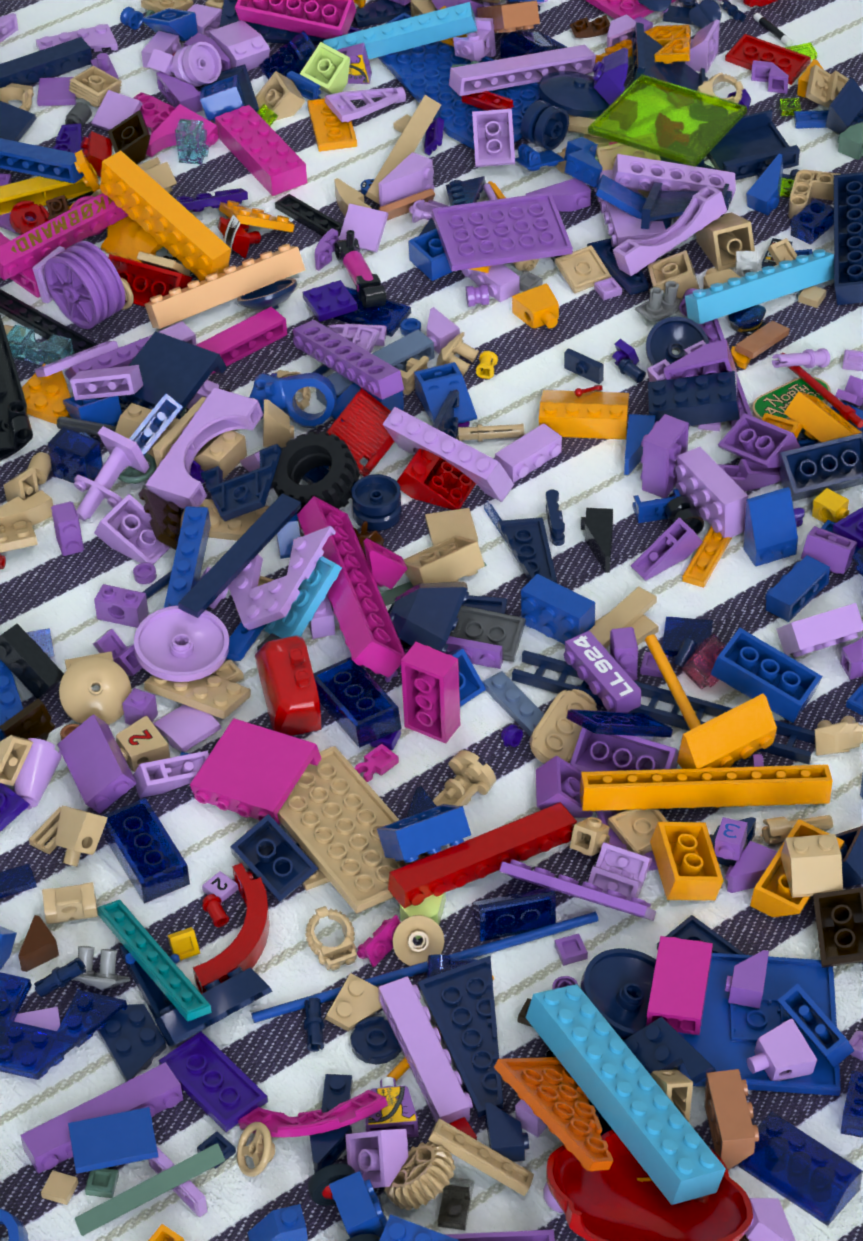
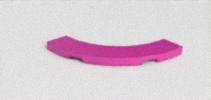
(316, 1121)

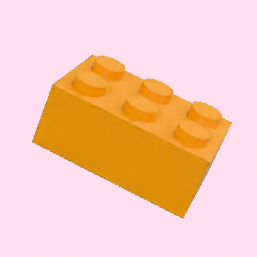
(686, 861)

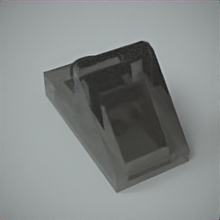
(456, 1203)

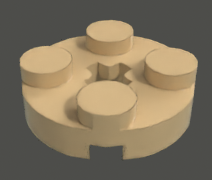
(467, 765)

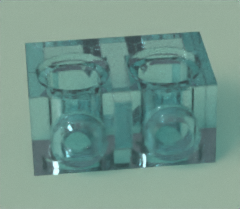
(191, 141)

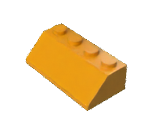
(818, 418)
(729, 736)
(772, 891)

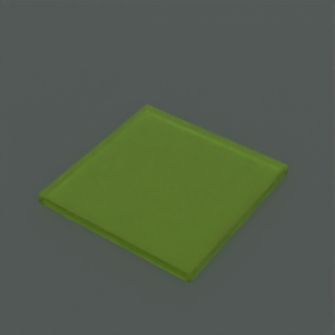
(668, 120)

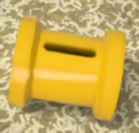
(485, 363)

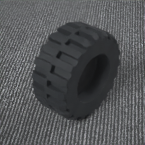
(311, 452)

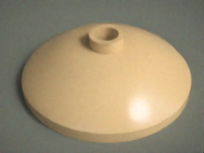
(82, 702)

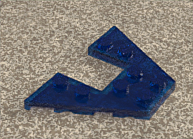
(34, 1050)

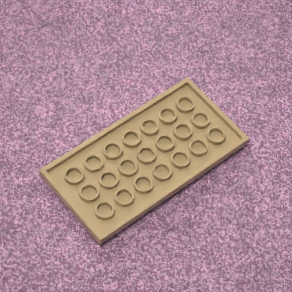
(336, 824)

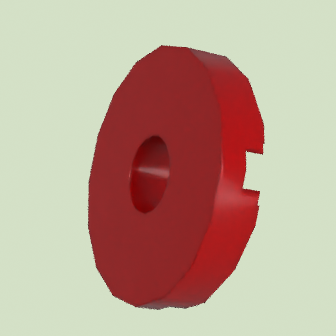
(27, 208)

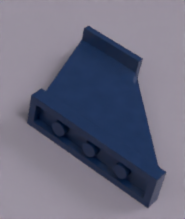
(644, 63)
(671, 203)

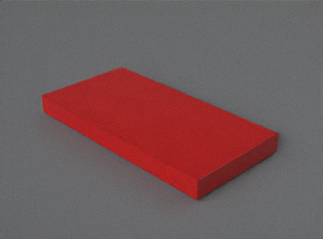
(752, 48)

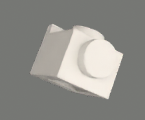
(746, 262)

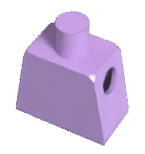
(207, 18)
(783, 1053)

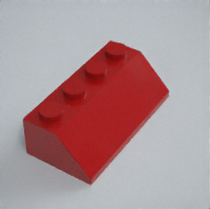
(148, 280)

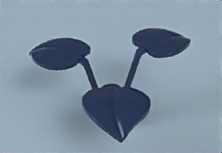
(700, 14)

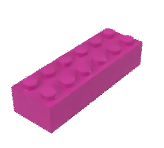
(315, 17)
(261, 150)

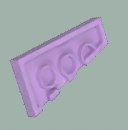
(96, 37)

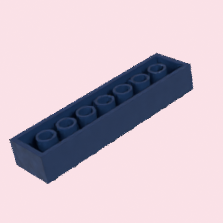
(848, 238)

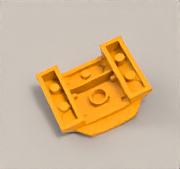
(127, 239)

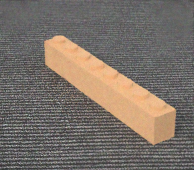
(225, 286)

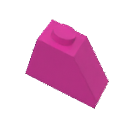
(384, 564)

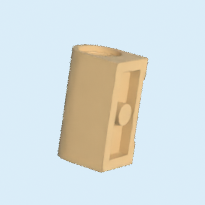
(69, 903)

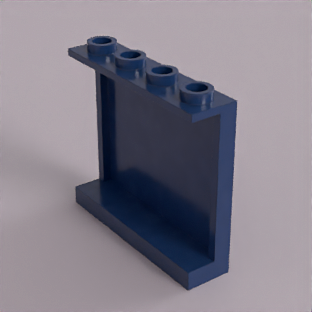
(751, 145)
(171, 369)

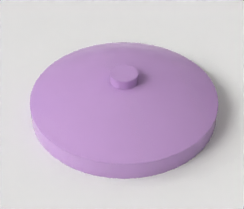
(181, 645)

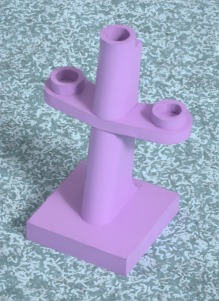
(122, 454)

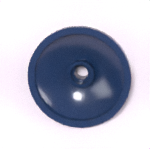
(269, 295)
(670, 335)

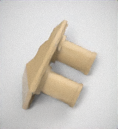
(457, 346)
(838, 737)

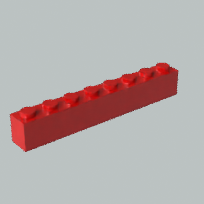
(481, 855)

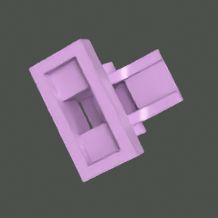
(474, 45)

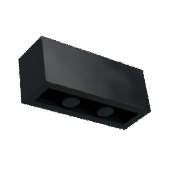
(28, 662)

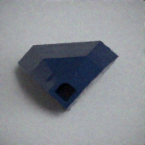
(428, 613)

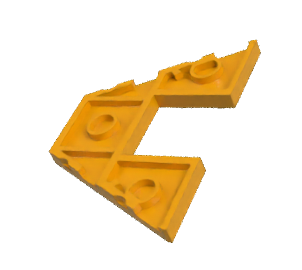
(673, 38)

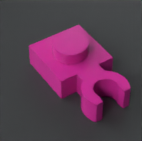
(379, 761)

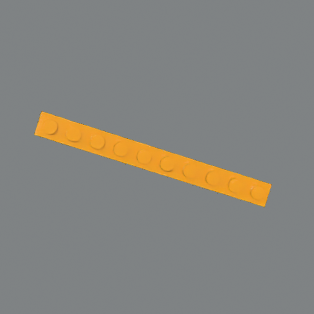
(705, 787)

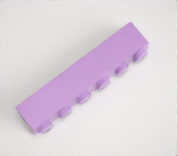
(423, 1051)

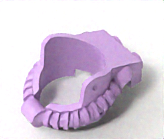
(423, 210)

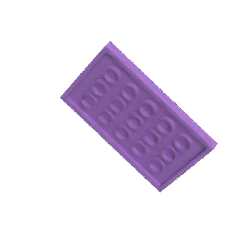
(501, 231)

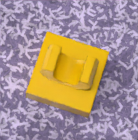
(184, 943)

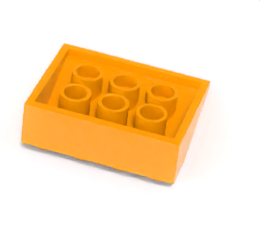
(588, 416)

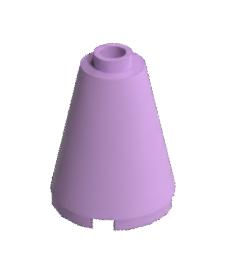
(37, 771)

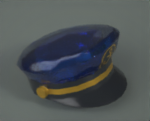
(748, 320)

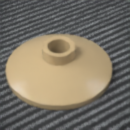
(413, 926)

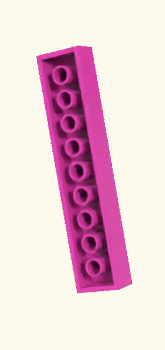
(355, 593)

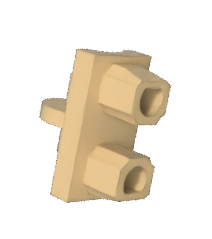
(408, 377)
(456, 792)

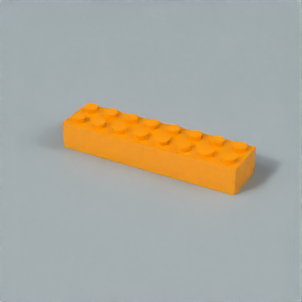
(163, 217)

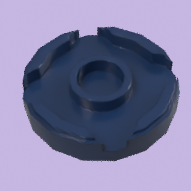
(374, 1041)

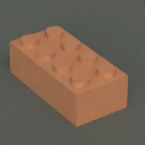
(511, 16)

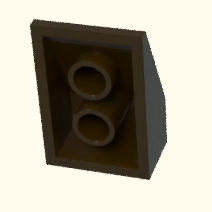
(840, 926)

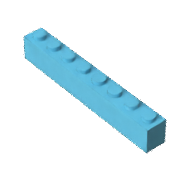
(411, 31)
(760, 286)

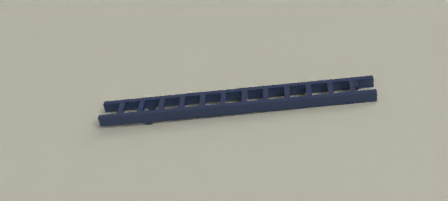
(657, 694)

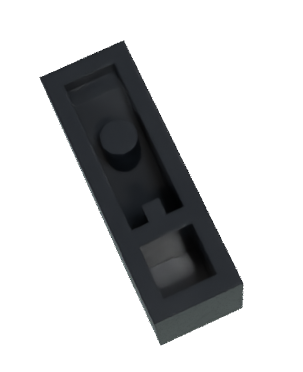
(598, 534)

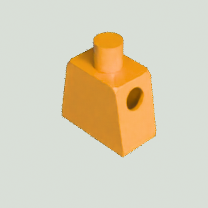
(536, 307)

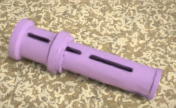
(808, 359)

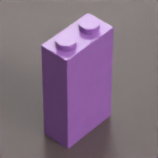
(96, 764)

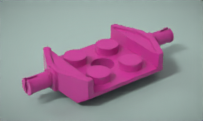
(153, 110)

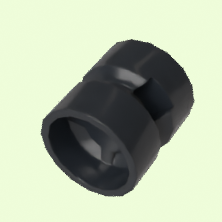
(683, 508)

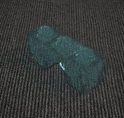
(25, 348)

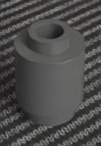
(78, 114)

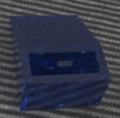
(525, 43)
(289, 57)

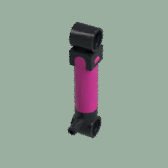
(367, 285)

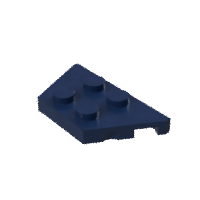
(132, 1040)

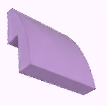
(186, 727)
(620, 870)

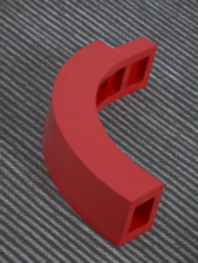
(250, 941)

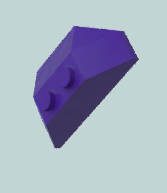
(611, 75)

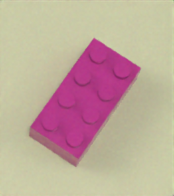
(430, 692)

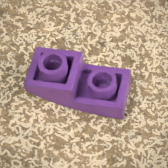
(324, 249)

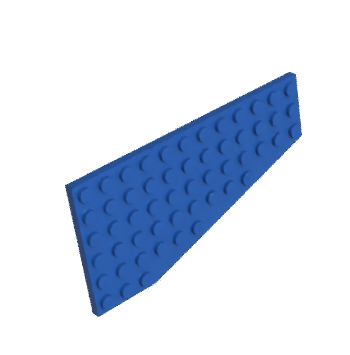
(427, 72)

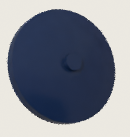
(572, 93)
(620, 988)

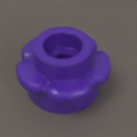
(512, 736)

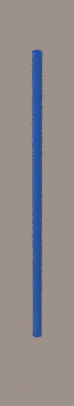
(422, 967)

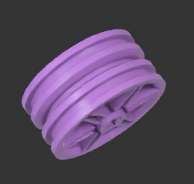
(84, 284)

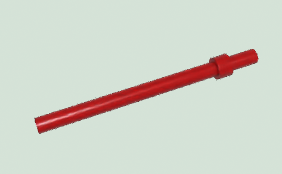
(846, 411)

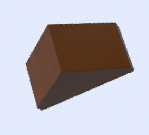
(38, 946)

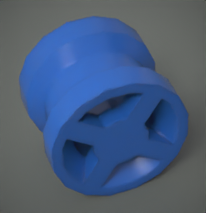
(131, 18)

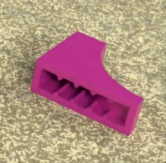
(165, 134)

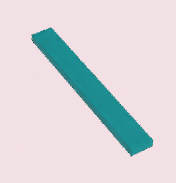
(154, 960)

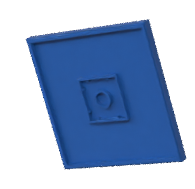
(732, 1030)

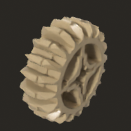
(421, 1176)

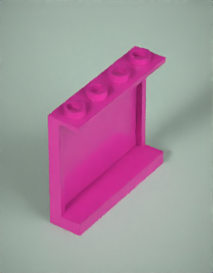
(253, 770)

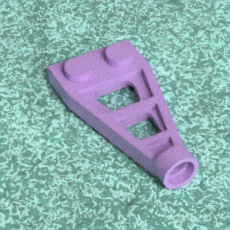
(346, 111)

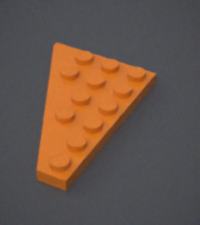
(560, 1105)

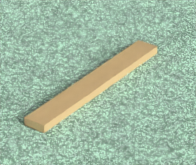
(407, 142)

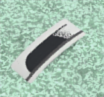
(231, 231)

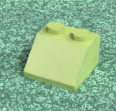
(328, 69)

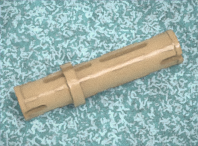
(494, 432)

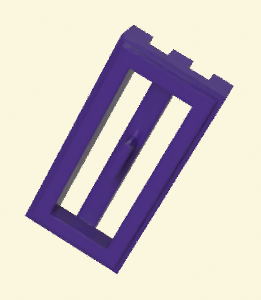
(433, 136)

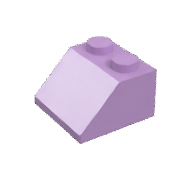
(704, 47)
(377, 1154)

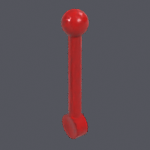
(578, 392)

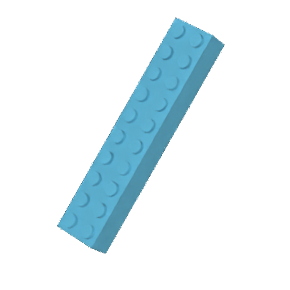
(625, 1094)

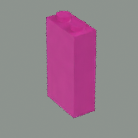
(680, 983)

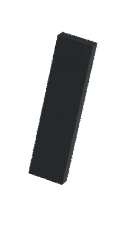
(307, 215)

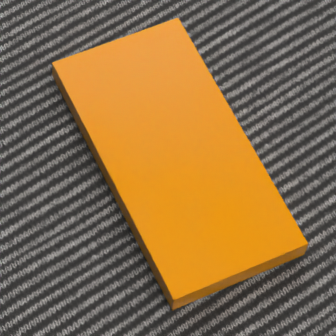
(328, 129)

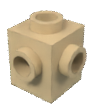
(589, 836)

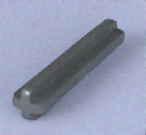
(81, 425)

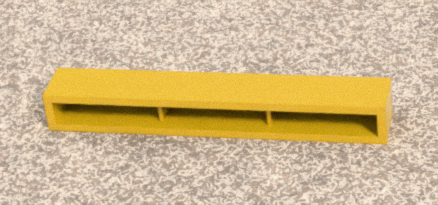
(39, 191)

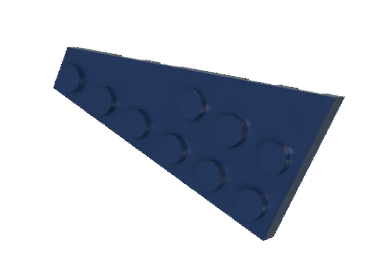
(466, 1019)

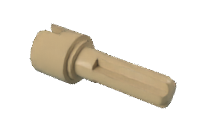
(780, 827)

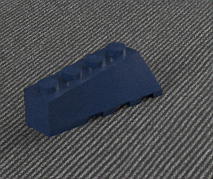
(225, 998)

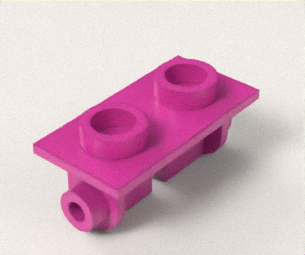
(381, 944)

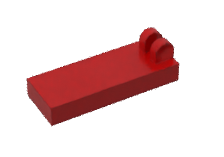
(488, 101)

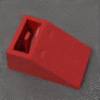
(435, 481)

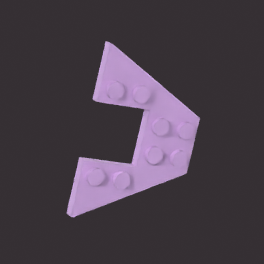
(274, 599)

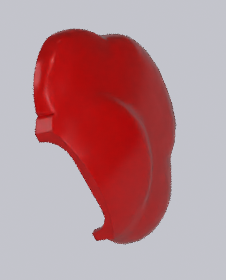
(621, 1208)

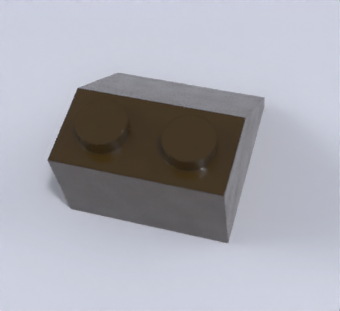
(131, 137)

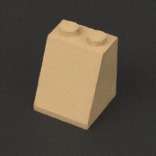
(724, 238)

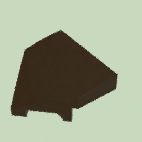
(30, 722)

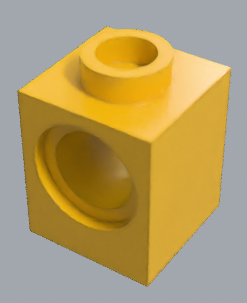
(830, 506)

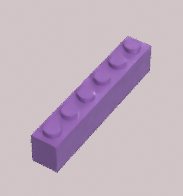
(51, 1141)

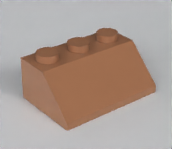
(730, 1116)

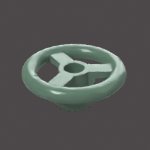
(134, 476)

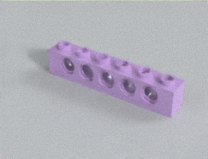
(643, 172)

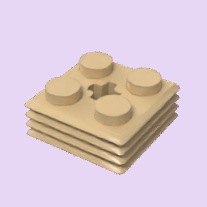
(94, 85)

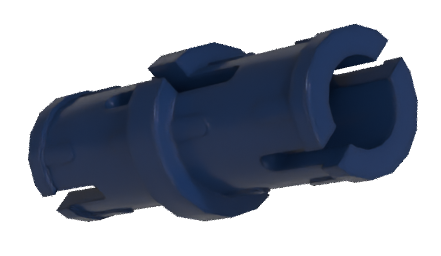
(60, 977)
(314, 1024)

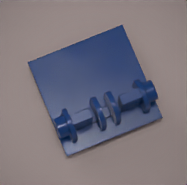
(534, 160)

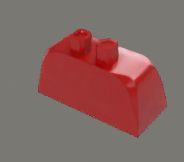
(289, 686)

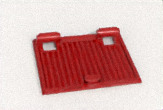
(364, 430)

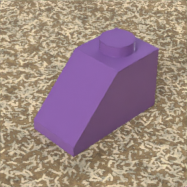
(748, 981)

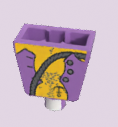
(359, 67)
(398, 1113)

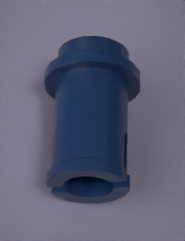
(627, 367)
(685, 652)

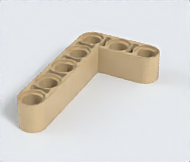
(810, 185)

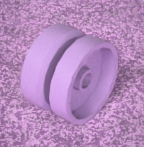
(197, 64)

